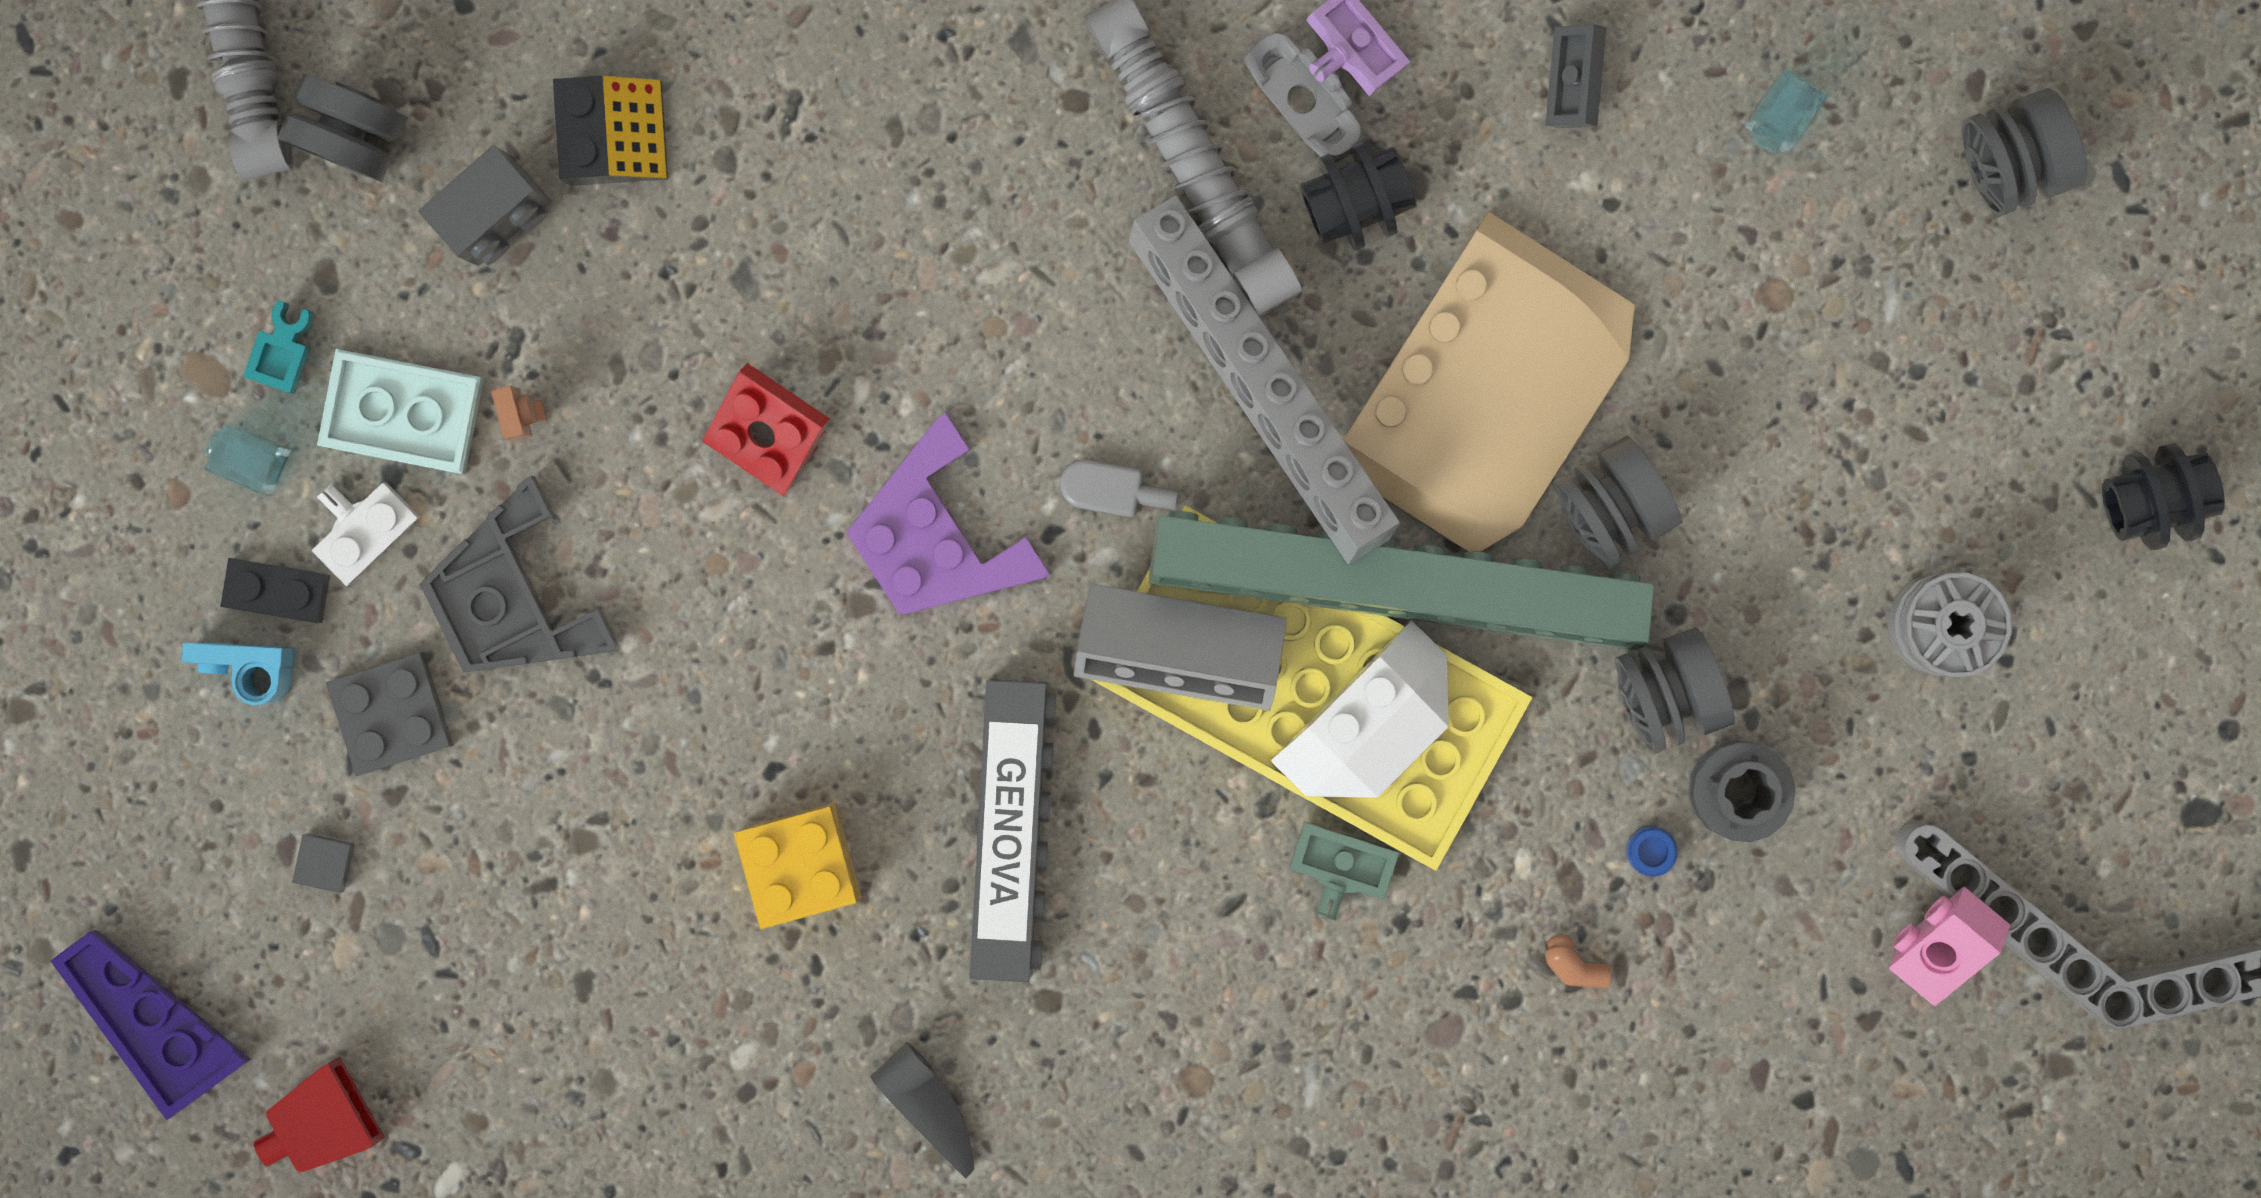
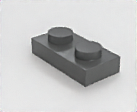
(1575, 76)

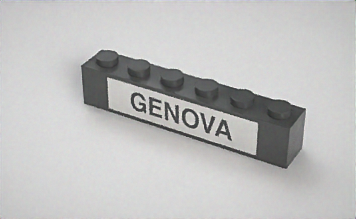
(1009, 830)

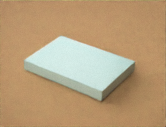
(400, 411)

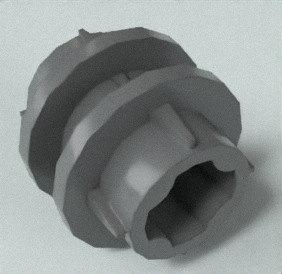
(1751, 820)

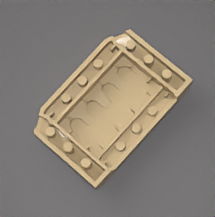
(1492, 387)

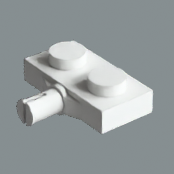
(362, 530)

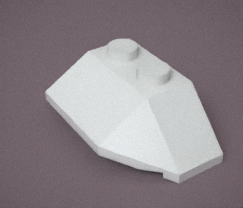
(1373, 722)

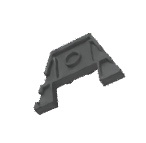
(490, 603)

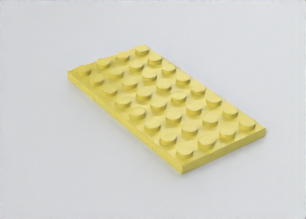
(1318, 658)

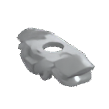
(1282, 66)

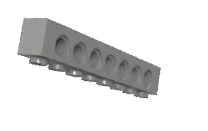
(1262, 380)

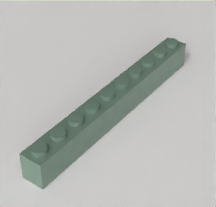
(1402, 582)

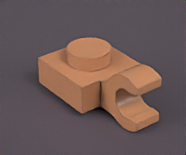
(516, 412)

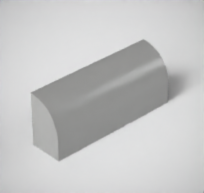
(1180, 647)

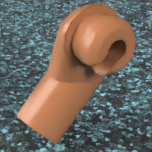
(1571, 968)

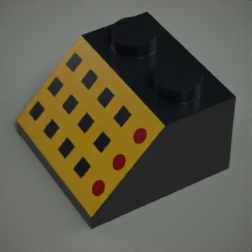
(609, 130)

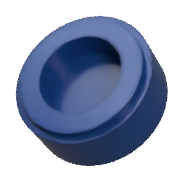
(1651, 851)

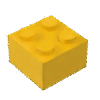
(797, 866)

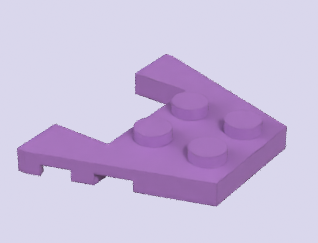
(918, 545)

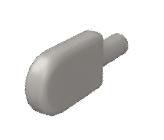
(1111, 489)

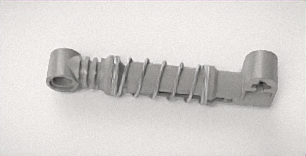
(246, 87)
(1187, 149)

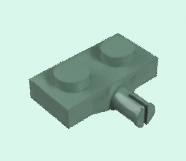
(1342, 865)

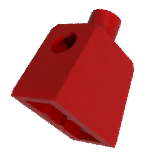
(319, 1121)

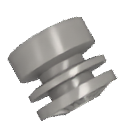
(1921, 621)

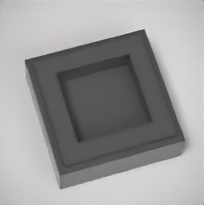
(323, 863)

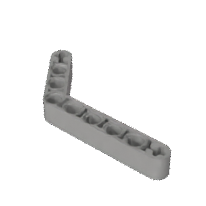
(2062, 949)

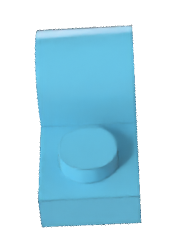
(245, 660)

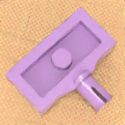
(1355, 44)

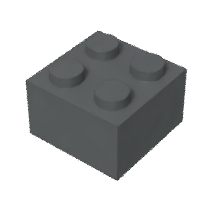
(486, 207)

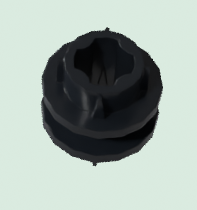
(1358, 195)
(2164, 496)

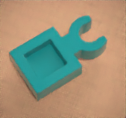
(278, 357)

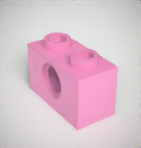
(1972, 940)

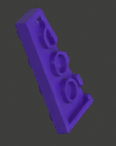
(151, 1029)

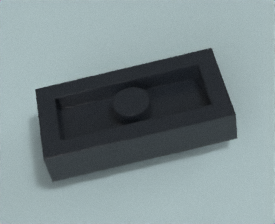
(275, 590)

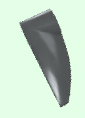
(926, 1103)

